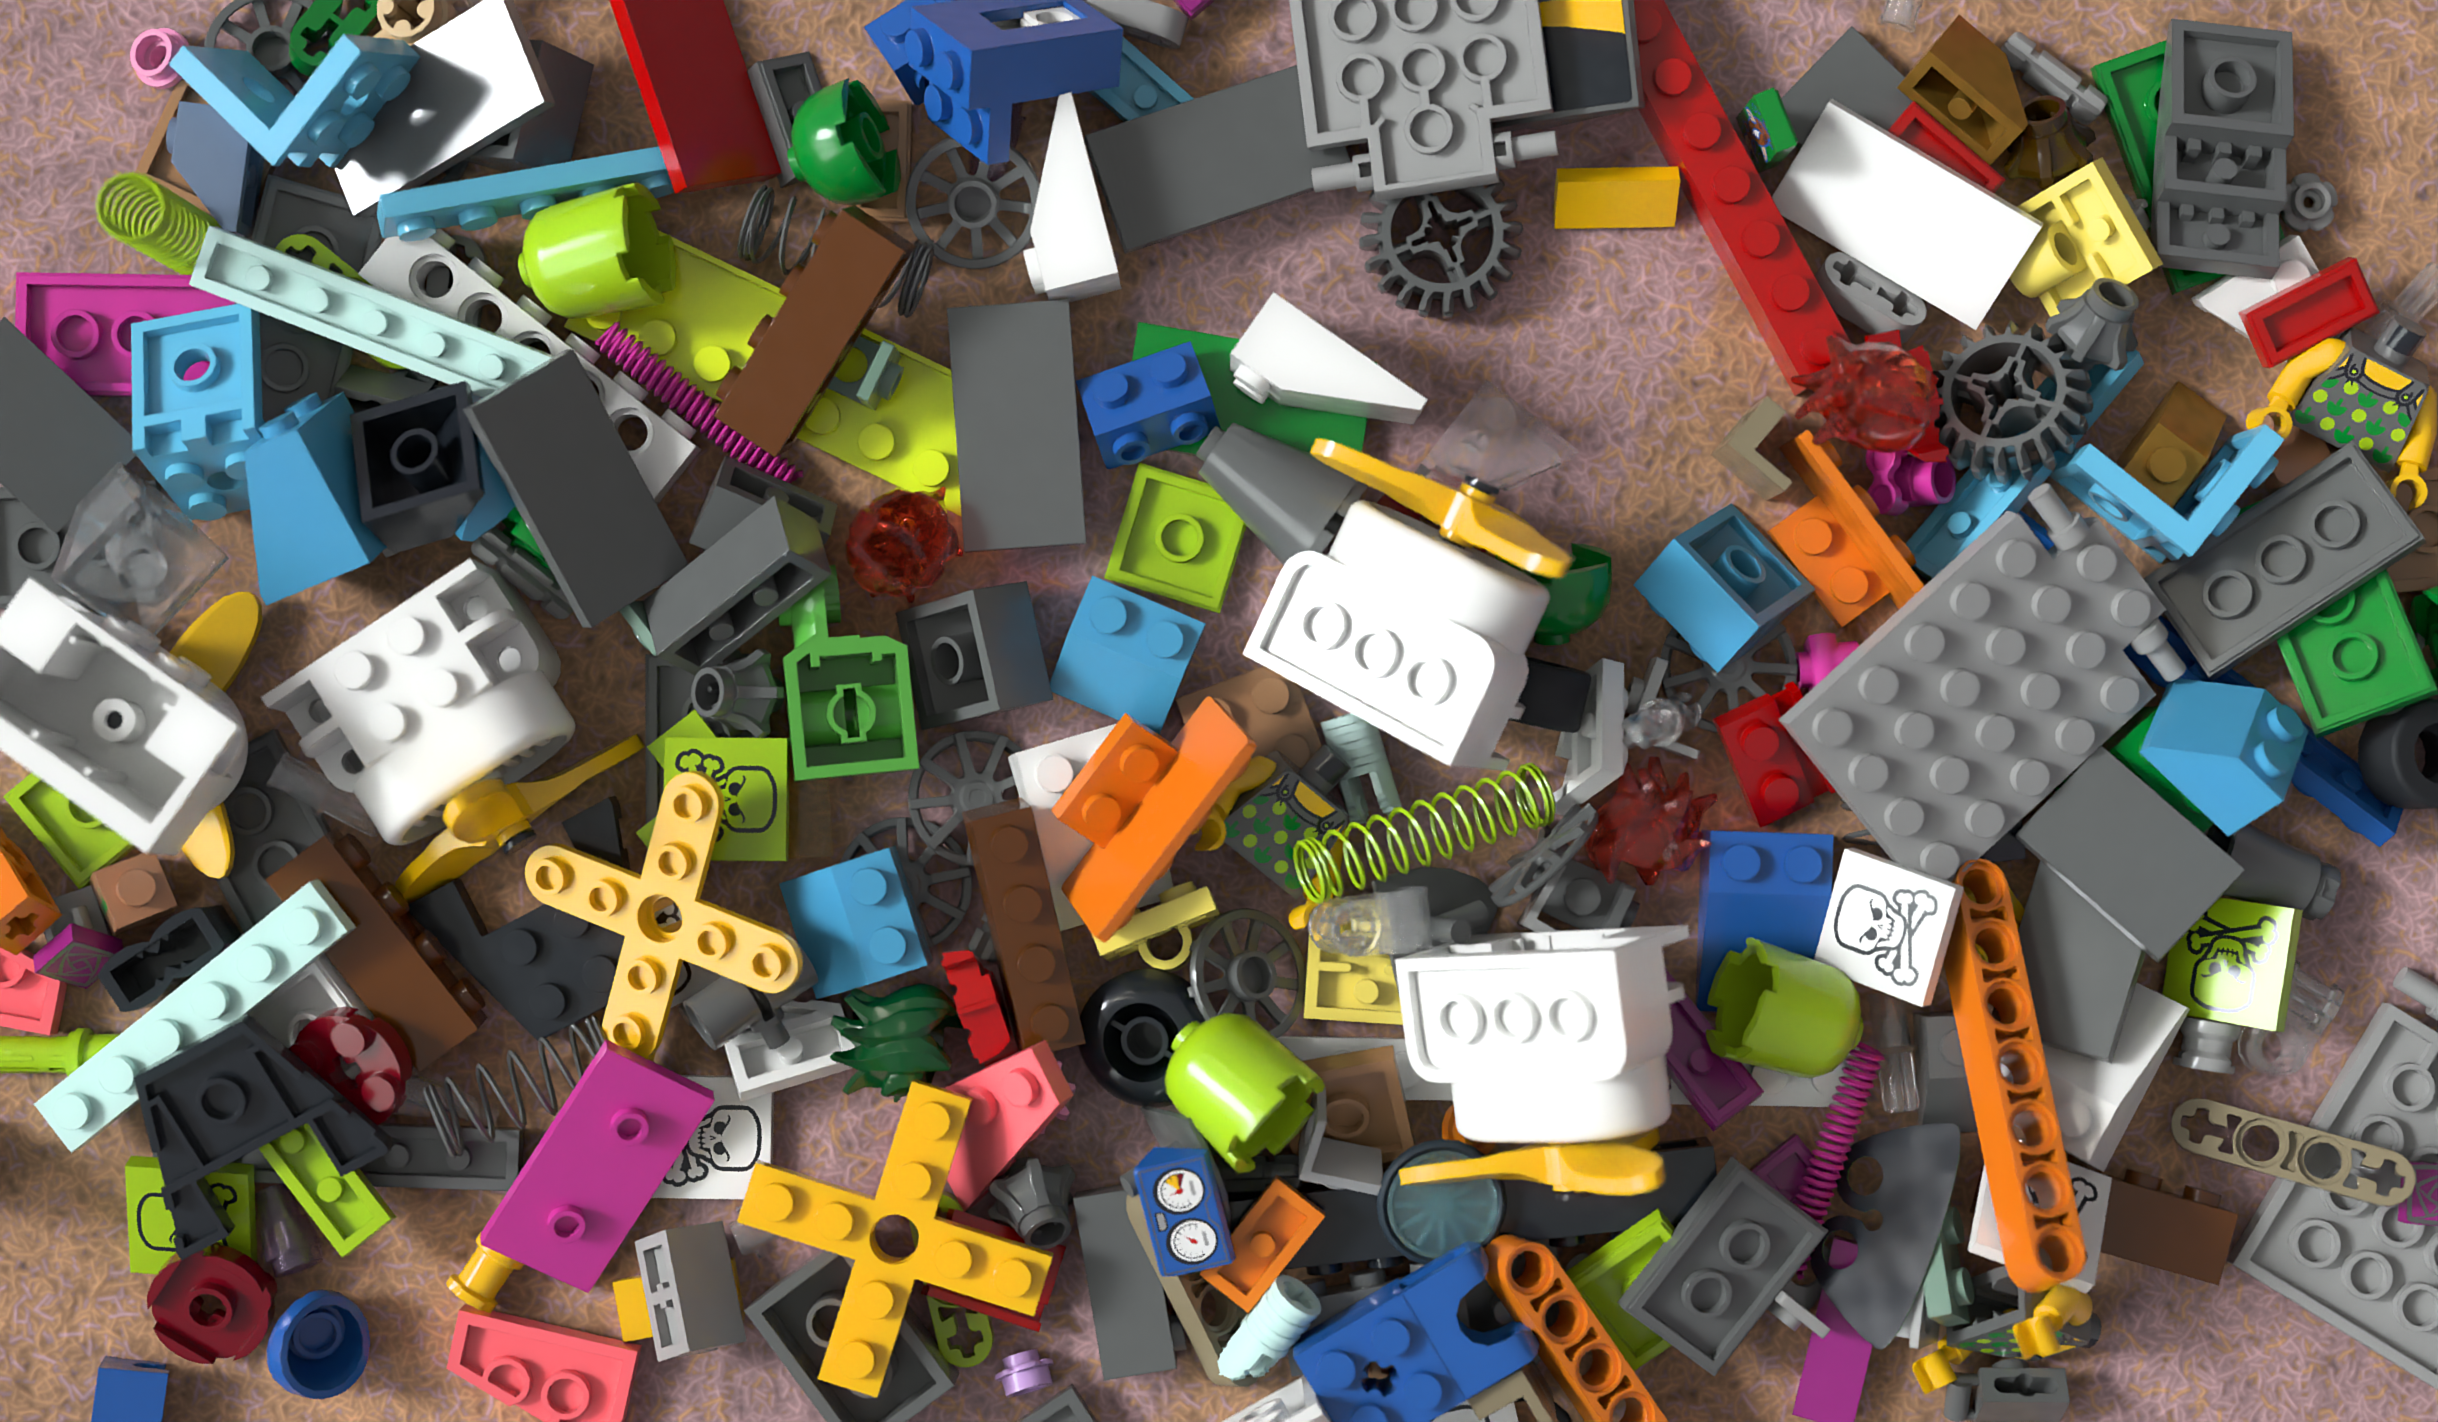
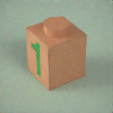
(133, 893)

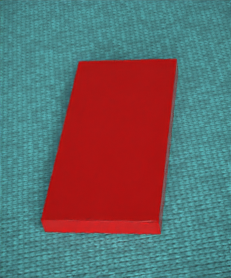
(696, 92)

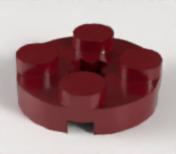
(372, 1045)
(231, 1277)

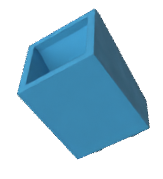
(306, 498)

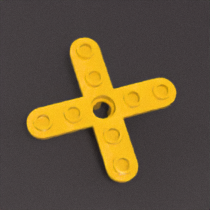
(627, 903)

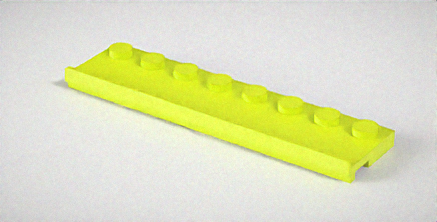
(707, 332)

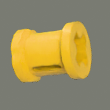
(482, 1277)

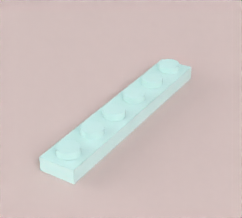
(359, 314)
(210, 999)

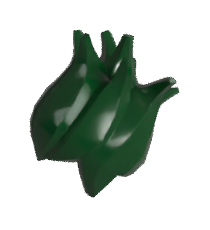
(896, 1038)

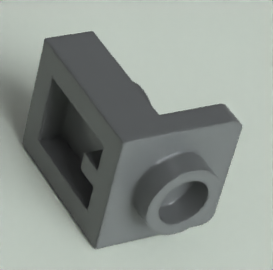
(1589, 902)

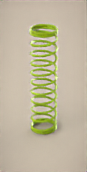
(173, 211)
(1528, 811)

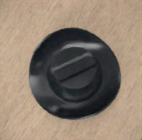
(1132, 1031)

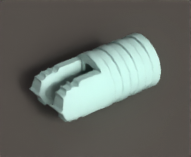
(1364, 751)
(1270, 1329)

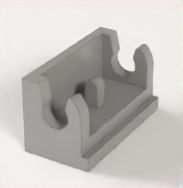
(690, 1290)

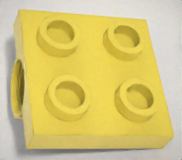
(2083, 237)
(1180, 908)
(1350, 987)

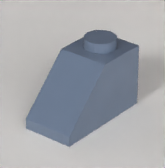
(217, 165)

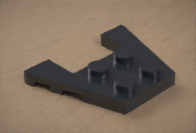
(548, 962)
(228, 1100)

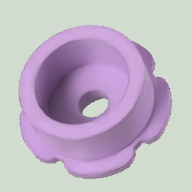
(1025, 1373)

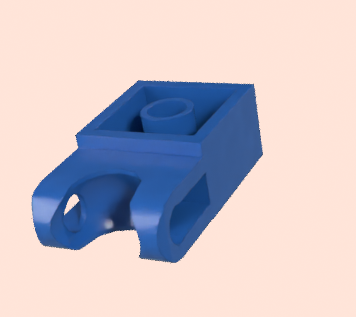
(1419, 1334)

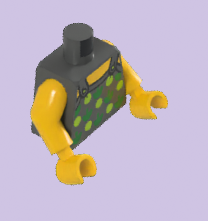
(2365, 395)
(1275, 808)
(2011, 1325)

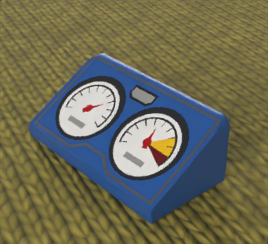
(1183, 1210)

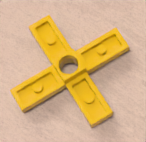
(879, 1283)

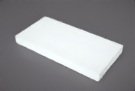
(1904, 214)

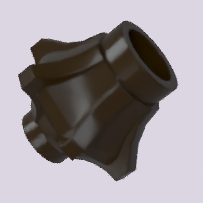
(2050, 144)

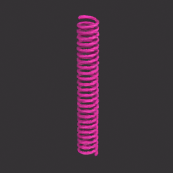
(686, 400)
(1860, 1101)

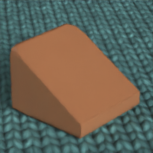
(2296, 455)

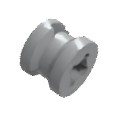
(2207, 1045)

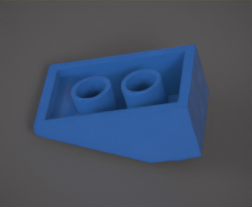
(1760, 889)

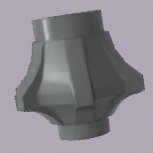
(2098, 324)
(739, 693)
(1034, 1201)

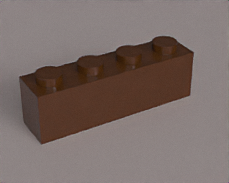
(813, 329)
(1023, 925)
(386, 956)
(2161, 1227)

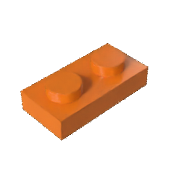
(1265, 1242)

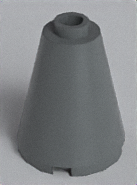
(1278, 489)

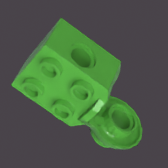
(845, 695)

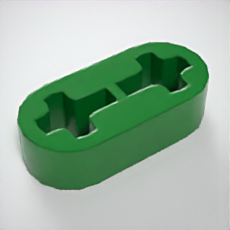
(324, 16)

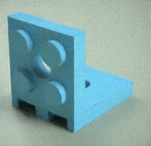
(325, 116)
(199, 428)
(2203, 508)

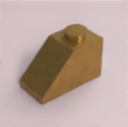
(1968, 90)
(2173, 443)

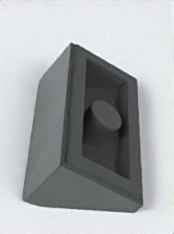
(780, 90)

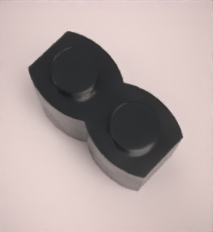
(177, 950)

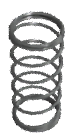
(749, 241)
(454, 1142)

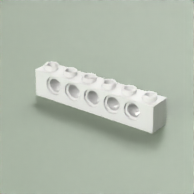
(402, 271)

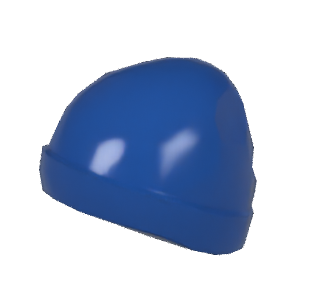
(319, 1345)

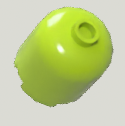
(598, 254)
(1783, 1011)
(1239, 1087)

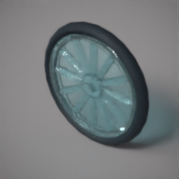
(1438, 1217)

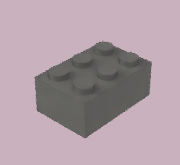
(798, 1323)

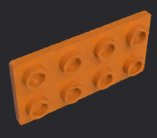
(1839, 541)
(1141, 805)

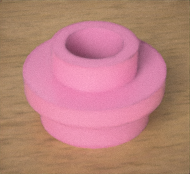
(147, 56)

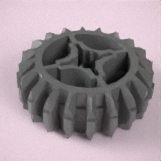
(1451, 263)
(2048, 422)

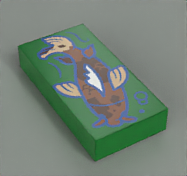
(1767, 129)

